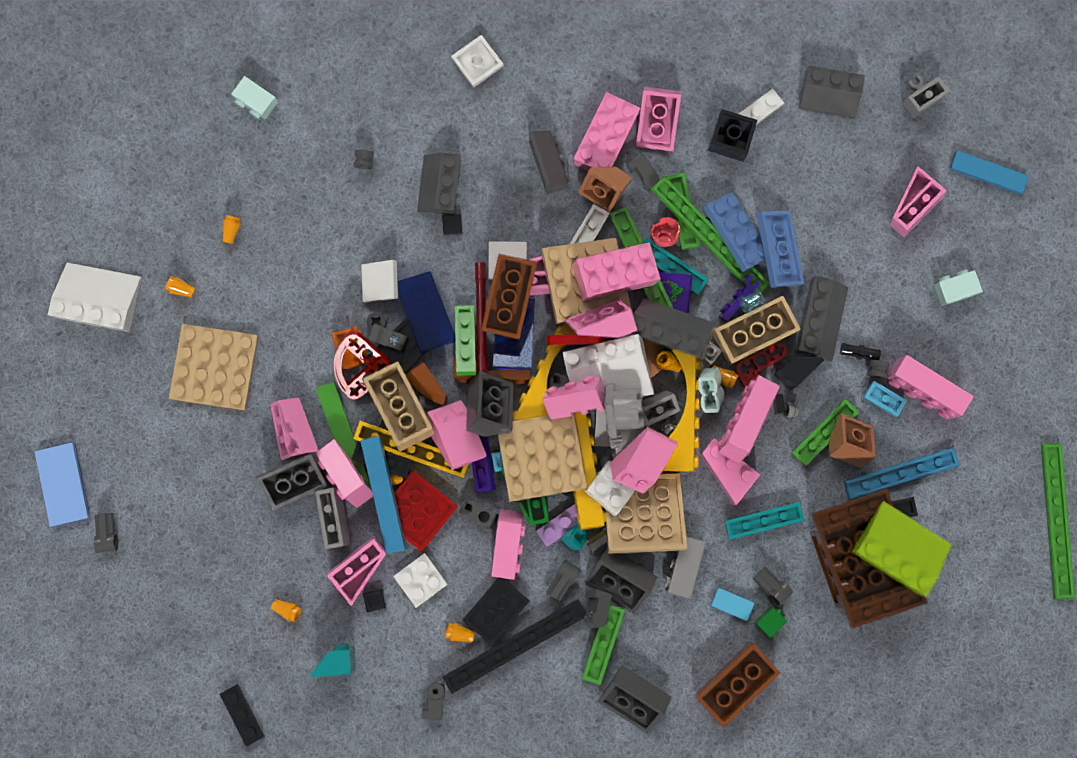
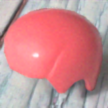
(665, 232)

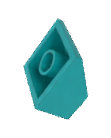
(336, 662)

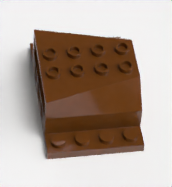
(853, 582)

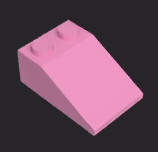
(658, 118)
(606, 320)
(451, 437)
(642, 460)

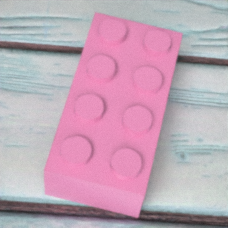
(606, 133)
(616, 272)
(929, 387)
(747, 419)

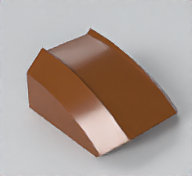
(426, 384)

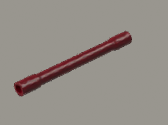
(480, 278)

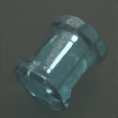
(751, 301)

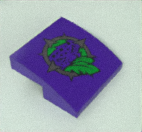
(678, 289)

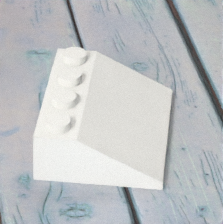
(95, 297)
(615, 361)

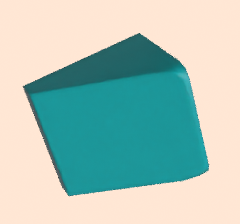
(574, 538)

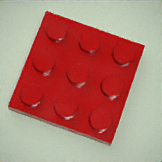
(422, 510)

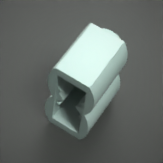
(711, 390)

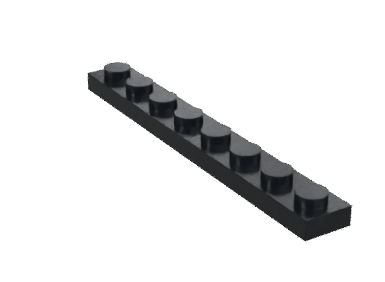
(514, 646)

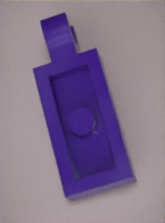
(729, 310)

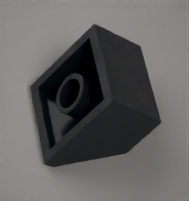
(732, 135)
(796, 370)

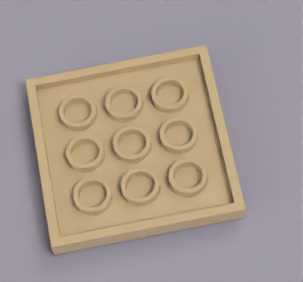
(562, 281)
(213, 367)
(542, 458)
(650, 520)

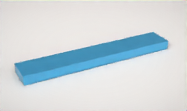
(901, 473)
(383, 494)

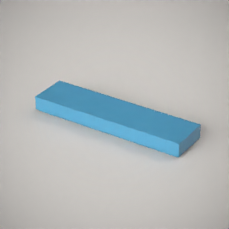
(989, 172)

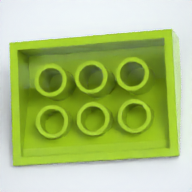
(903, 549)

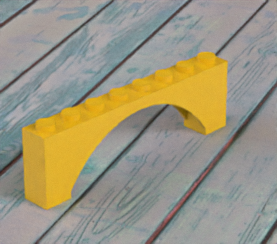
(532, 402)
(684, 455)

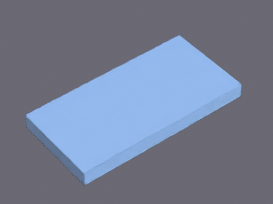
(62, 484)

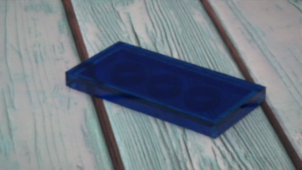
(425, 312)
(513, 352)

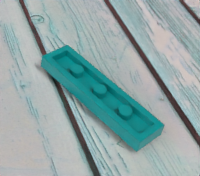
(670, 264)
(764, 520)

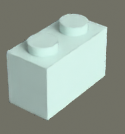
(254, 98)
(957, 288)

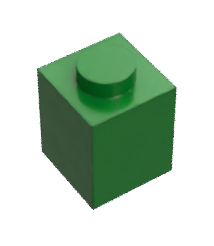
(771, 621)

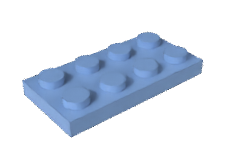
(736, 231)
(780, 249)

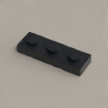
(396, 464)
(242, 715)

